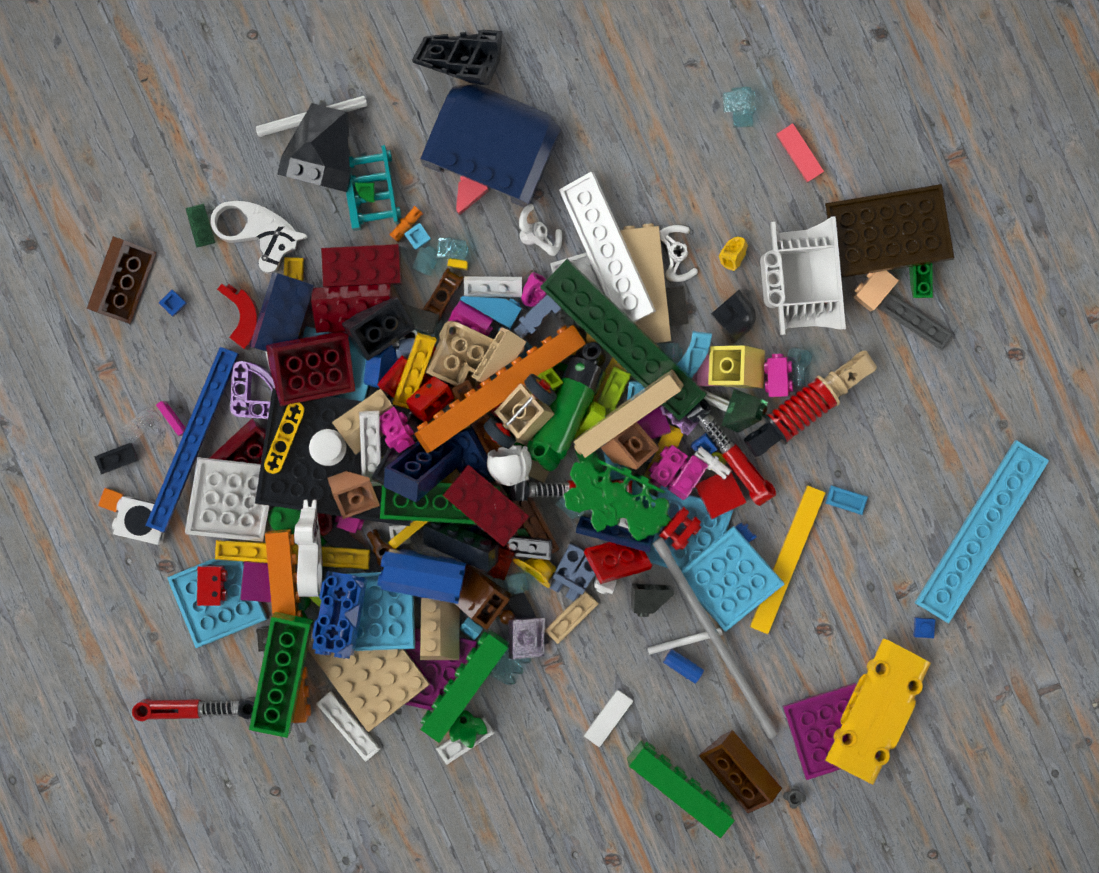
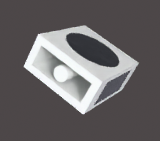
(132, 518)

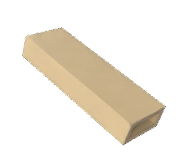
(647, 255)
(628, 413)

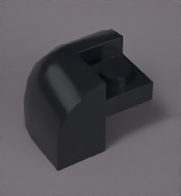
(735, 316)

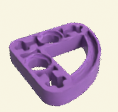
(244, 399)

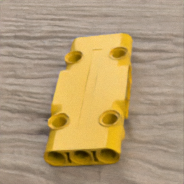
(878, 711)

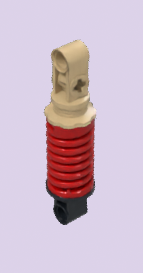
(810, 401)

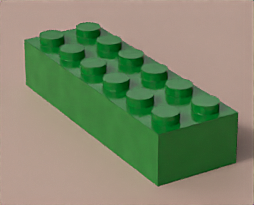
(430, 508)
(281, 674)
(464, 686)
(680, 789)

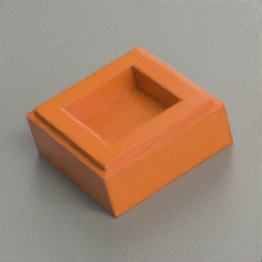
(110, 499)

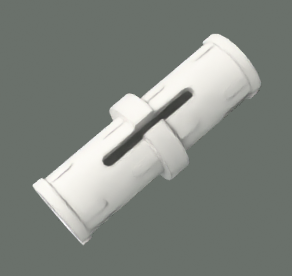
(712, 462)

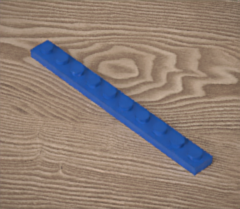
(192, 440)

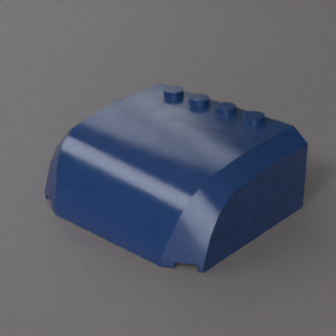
(492, 141)

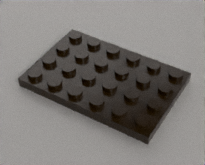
(892, 230)

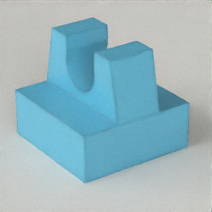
(417, 236)
(470, 628)

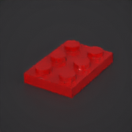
(616, 561)

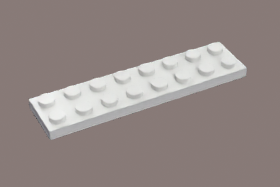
(606, 247)

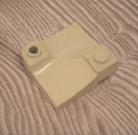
(458, 354)

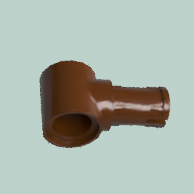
(378, 544)

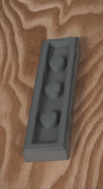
(915, 321)

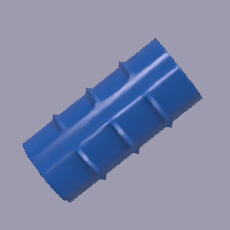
(683, 666)

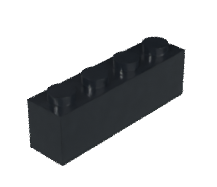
(461, 544)

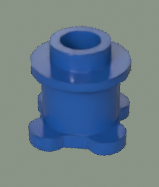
(744, 530)

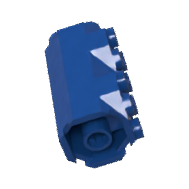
(422, 575)
(339, 614)

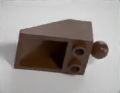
(479, 594)

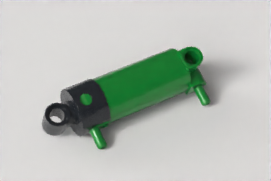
(580, 385)

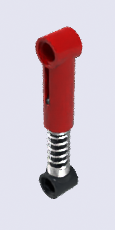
(759, 488)
(524, 490)
(190, 709)

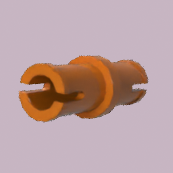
(406, 223)

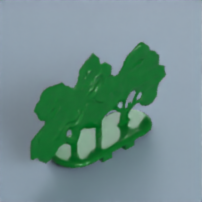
(612, 501)

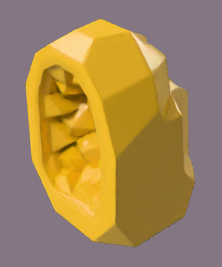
(733, 253)

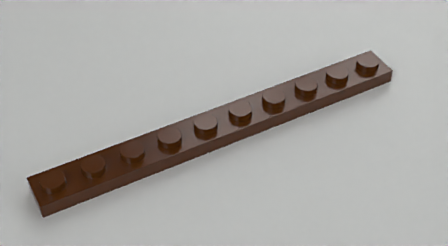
(535, 523)

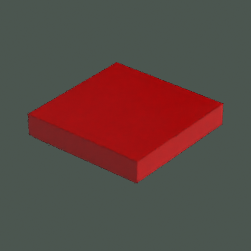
(720, 494)

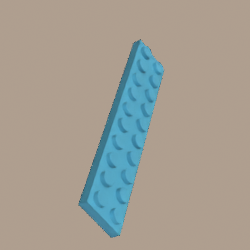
(981, 531)

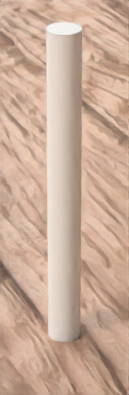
(680, 642)

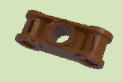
(447, 286)

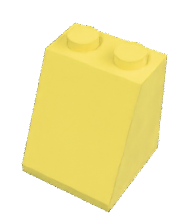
(736, 366)

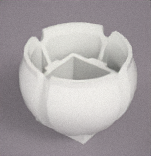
(509, 465)

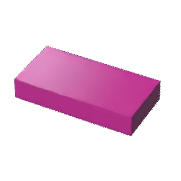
(171, 417)

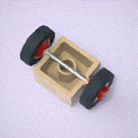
(522, 412)

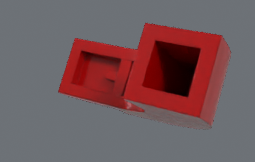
(248, 315)

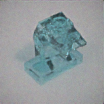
(741, 104)

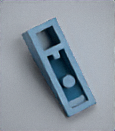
(499, 309)

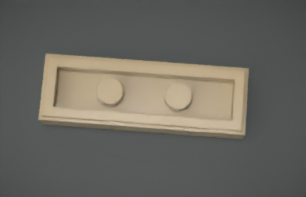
(571, 617)

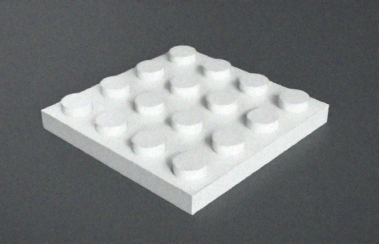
(225, 501)

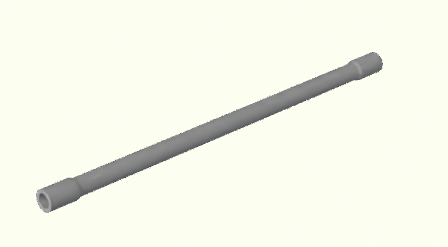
(765, 721)

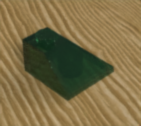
(743, 411)

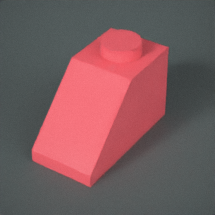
(468, 194)

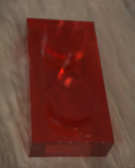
(500, 570)

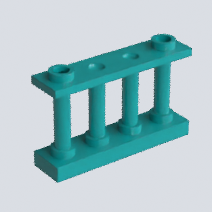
(354, 200)

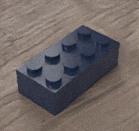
(281, 311)
(419, 472)

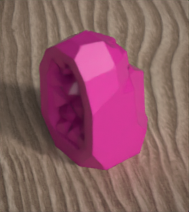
(532, 292)

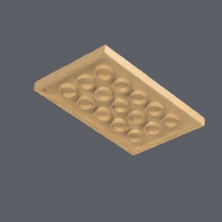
(373, 681)

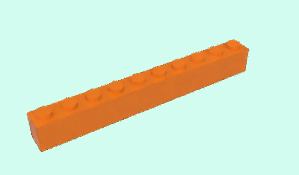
(497, 390)
(285, 596)

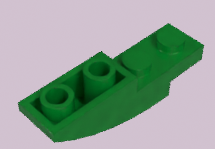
(921, 281)

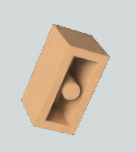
(874, 289)

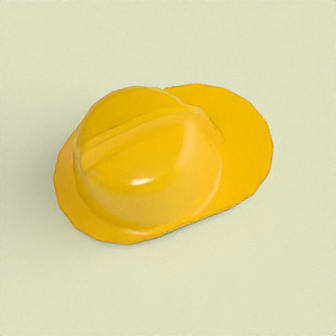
(539, 568)

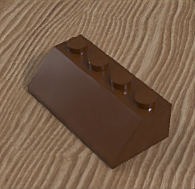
(121, 280)
(740, 772)

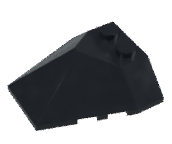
(463, 56)
(319, 149)

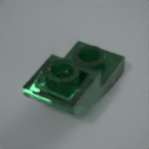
(200, 225)

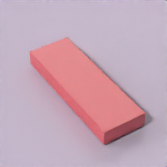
(799, 153)

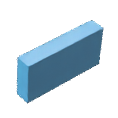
(846, 500)

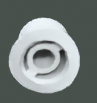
(327, 447)

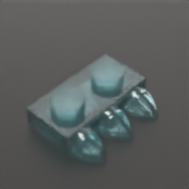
(505, 667)

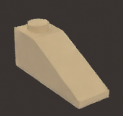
(501, 352)

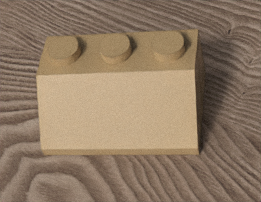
(349, 423)
(439, 630)

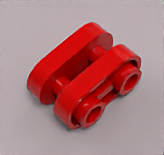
(691, 527)

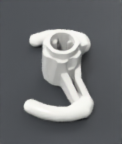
(537, 233)
(670, 273)

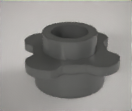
(799, 797)

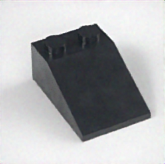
(378, 327)

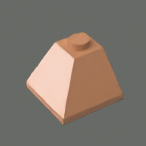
(630, 447)
(352, 493)

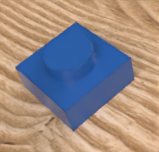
(172, 303)
(705, 442)
(924, 627)

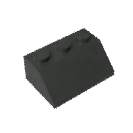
(649, 598)

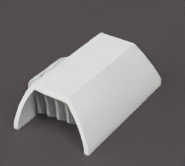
(806, 277)

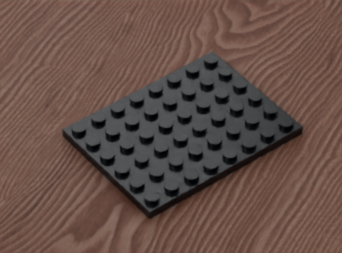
(301, 475)

